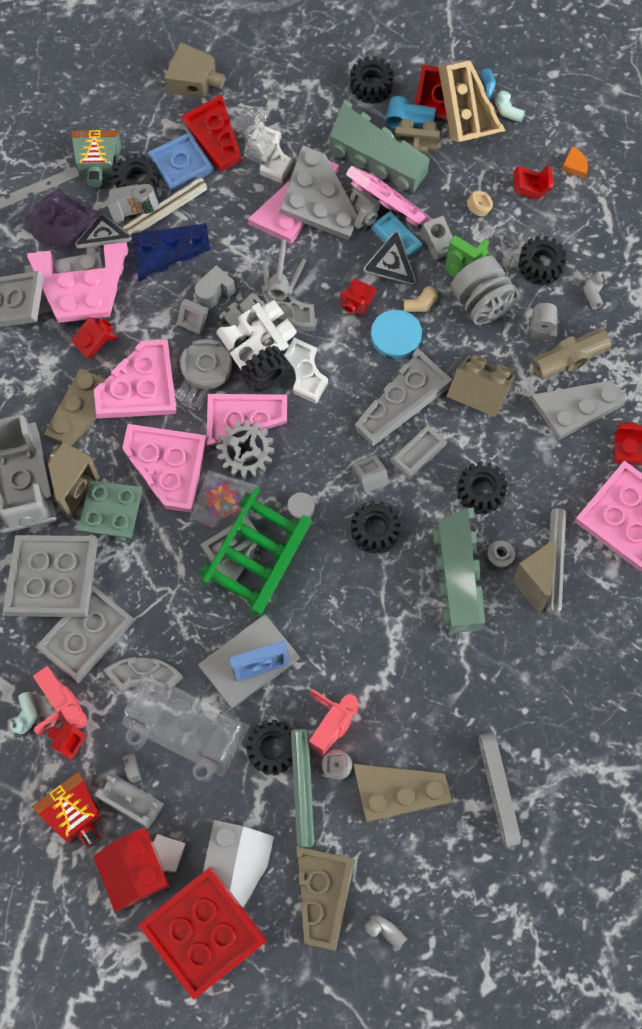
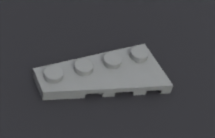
(410, 392)

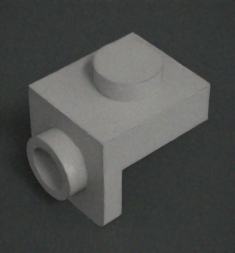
(365, 207)

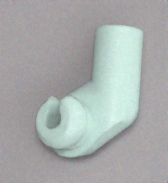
(506, 109)
(28, 715)

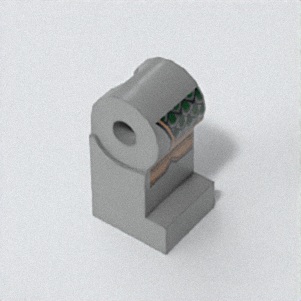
(131, 201)

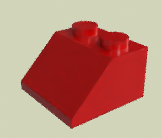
(131, 870)

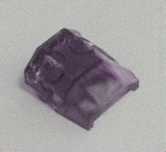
(59, 220)

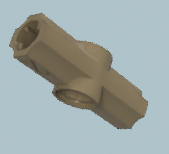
(571, 353)

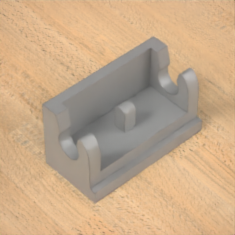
(129, 801)

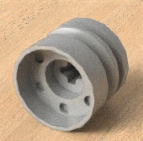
(484, 290)

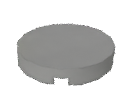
(206, 364)

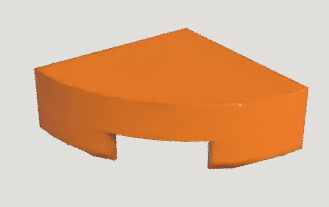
(576, 163)

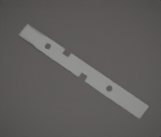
(39, 187)

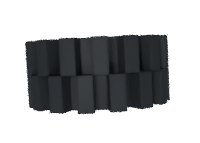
(371, 68)
(136, 165)
(546, 248)
(265, 369)
(485, 473)
(369, 541)
(255, 741)

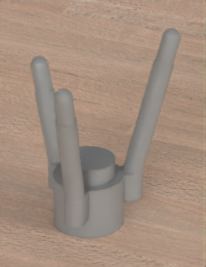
(277, 286)

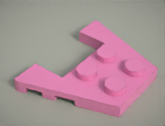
(85, 292)

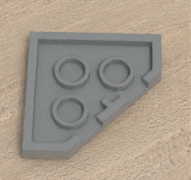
(318, 196)

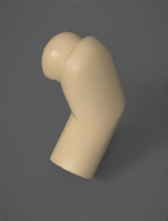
(423, 302)

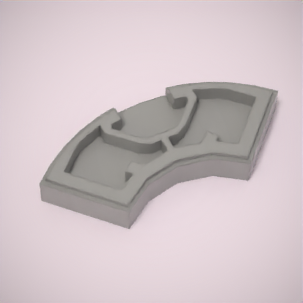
(298, 313)
(129, 672)

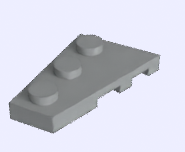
(577, 406)

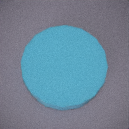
(396, 334)

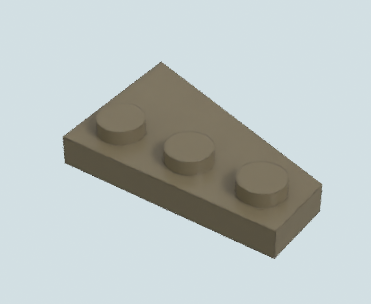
(75, 411)
(398, 792)
(324, 894)

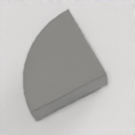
(131, 768)

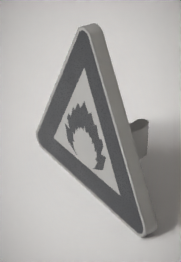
(102, 232)
(391, 262)

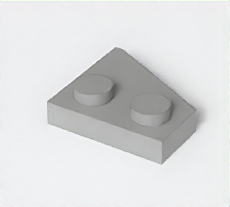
(238, 543)

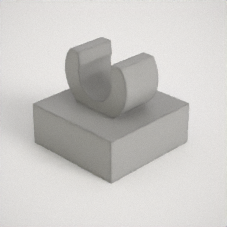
(192, 316)

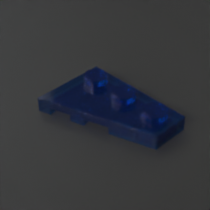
(165, 247)

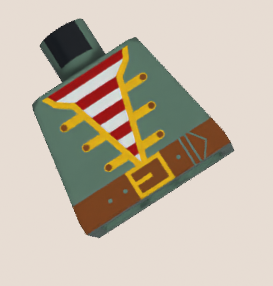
(96, 154)

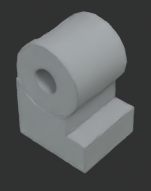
(436, 236)
(213, 286)
(544, 322)

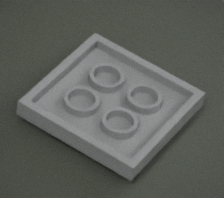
(50, 576)

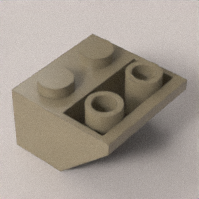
(481, 385)

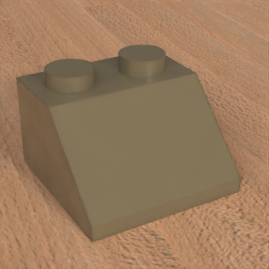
(70, 477)

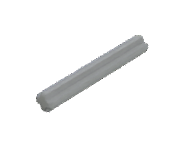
(557, 535)

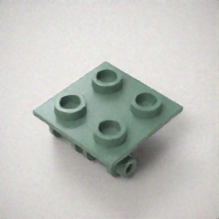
(110, 509)

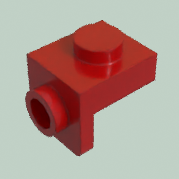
(532, 183)
(93, 336)

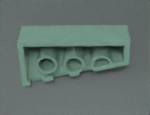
(377, 150)
(459, 573)

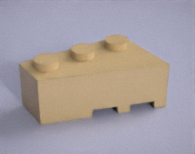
(466, 103)

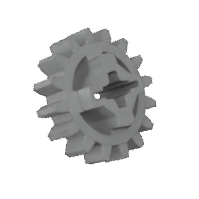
(235, 443)

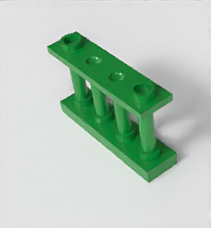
(269, 575)

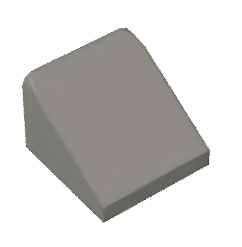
(371, 473)

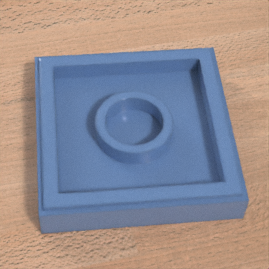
(180, 162)
(259, 661)

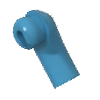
(489, 82)

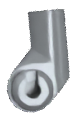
(593, 287)
(387, 929)

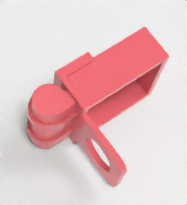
(62, 700)
(334, 723)

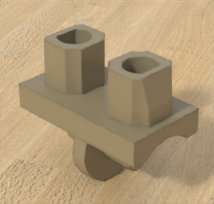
(421, 139)

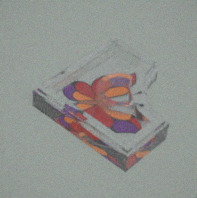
(218, 499)

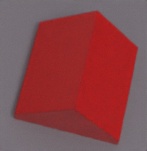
(430, 90)

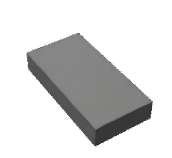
(418, 452)

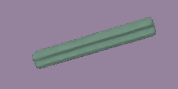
(302, 788)

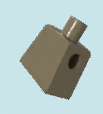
(192, 73)

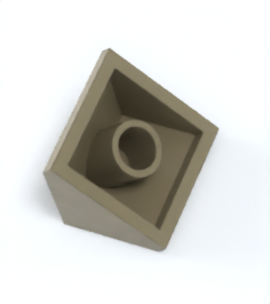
(535, 576)

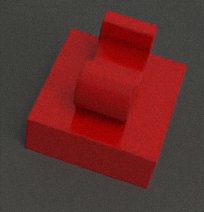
(67, 740)

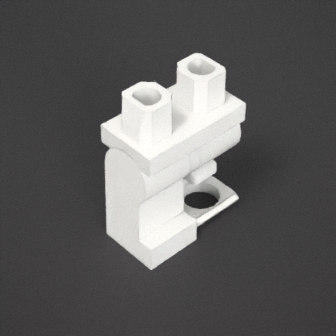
(259, 326)

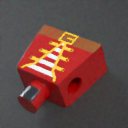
(71, 811)

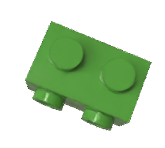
(462, 254)

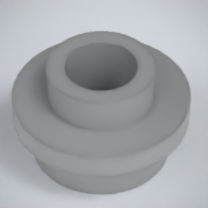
(498, 561)

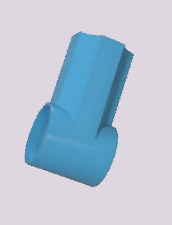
(401, 108)

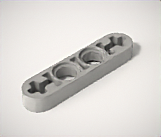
(499, 789)

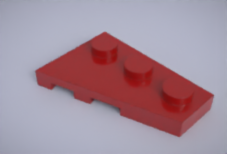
(213, 132)

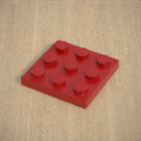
(202, 933)

